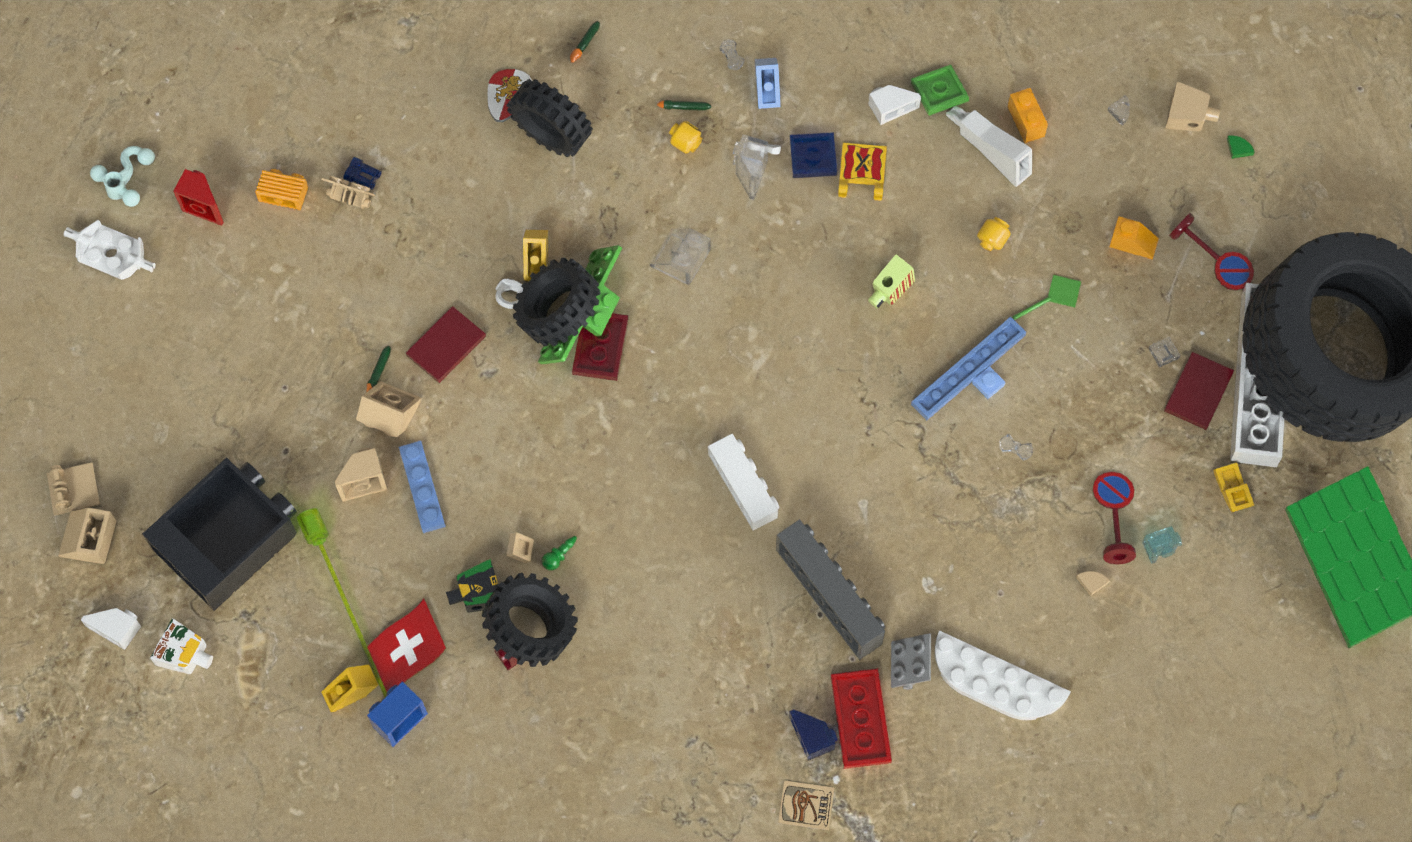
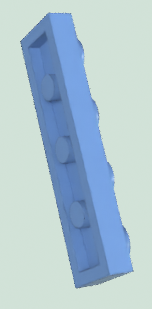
(422, 487)

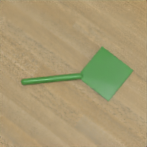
(1061, 291)

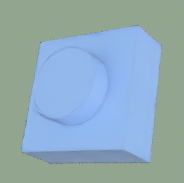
(988, 382)

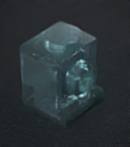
(1161, 543)

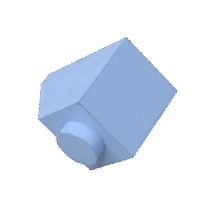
(767, 82)

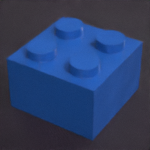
(397, 713)

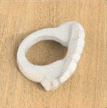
(506, 285)

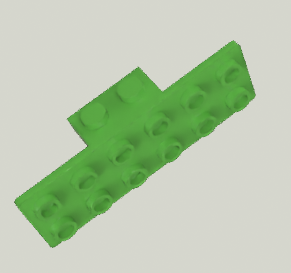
(599, 266)

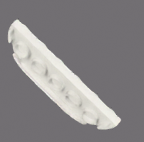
(996, 681)

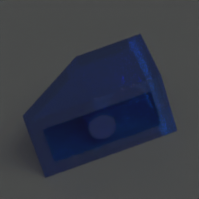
(812, 734)

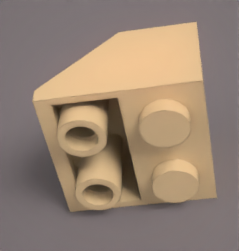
(88, 535)

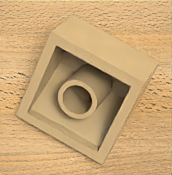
(387, 409)
(361, 475)

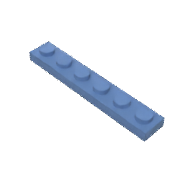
(968, 368)

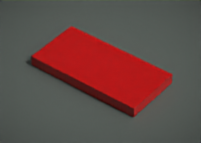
(860, 718)

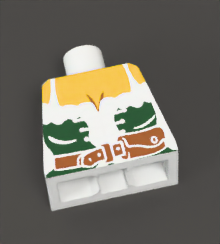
(180, 649)

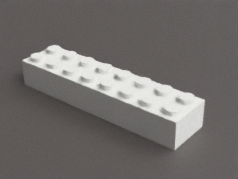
(1256, 425)

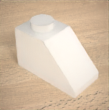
(892, 102)
(113, 625)

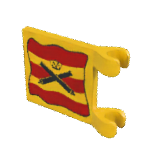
(862, 166)

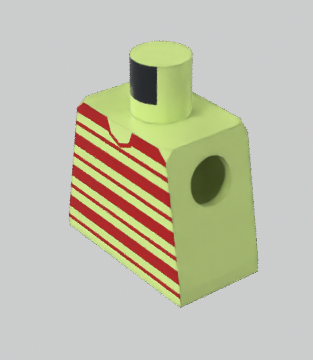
(892, 282)

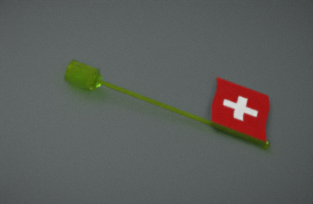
(402, 647)

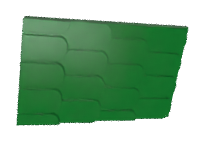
(1355, 555)

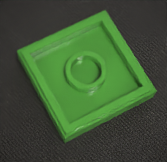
(940, 90)

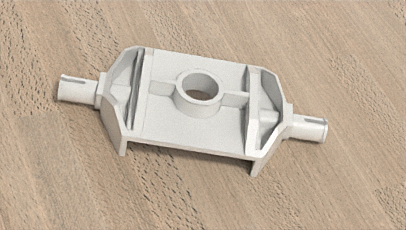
(97, 239)

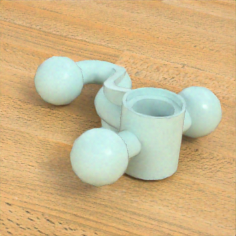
(100, 174)

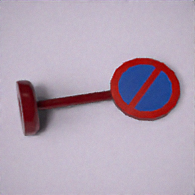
(1230, 269)
(1115, 492)

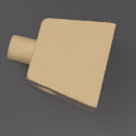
(1190, 109)

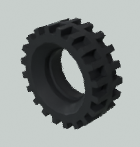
(549, 118)
(544, 290)
(545, 602)

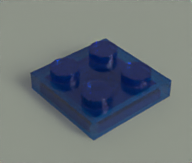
(813, 155)

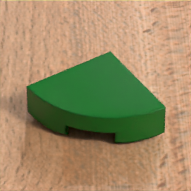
(1239, 147)

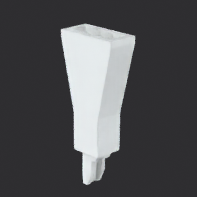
(1000, 148)

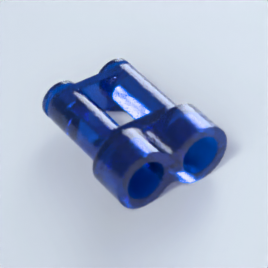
(354, 170)

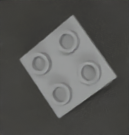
(910, 661)

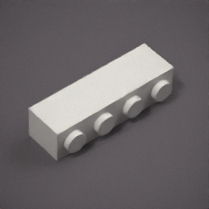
(743, 481)

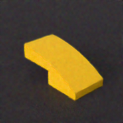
(1233, 488)

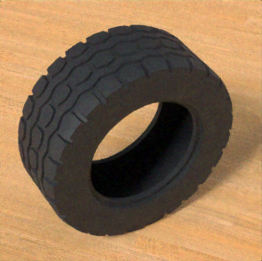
(1291, 363)

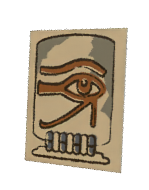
(806, 805)

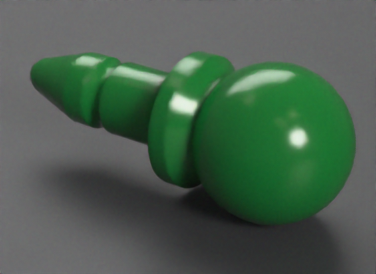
(552, 559)

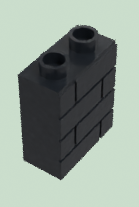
(222, 531)

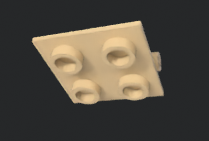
(340, 191)
(72, 488)

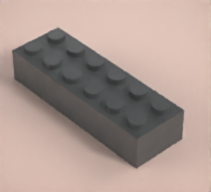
(830, 589)

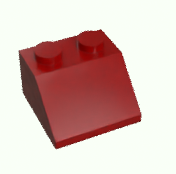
(196, 197)

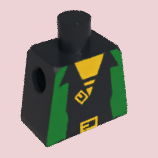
(474, 587)

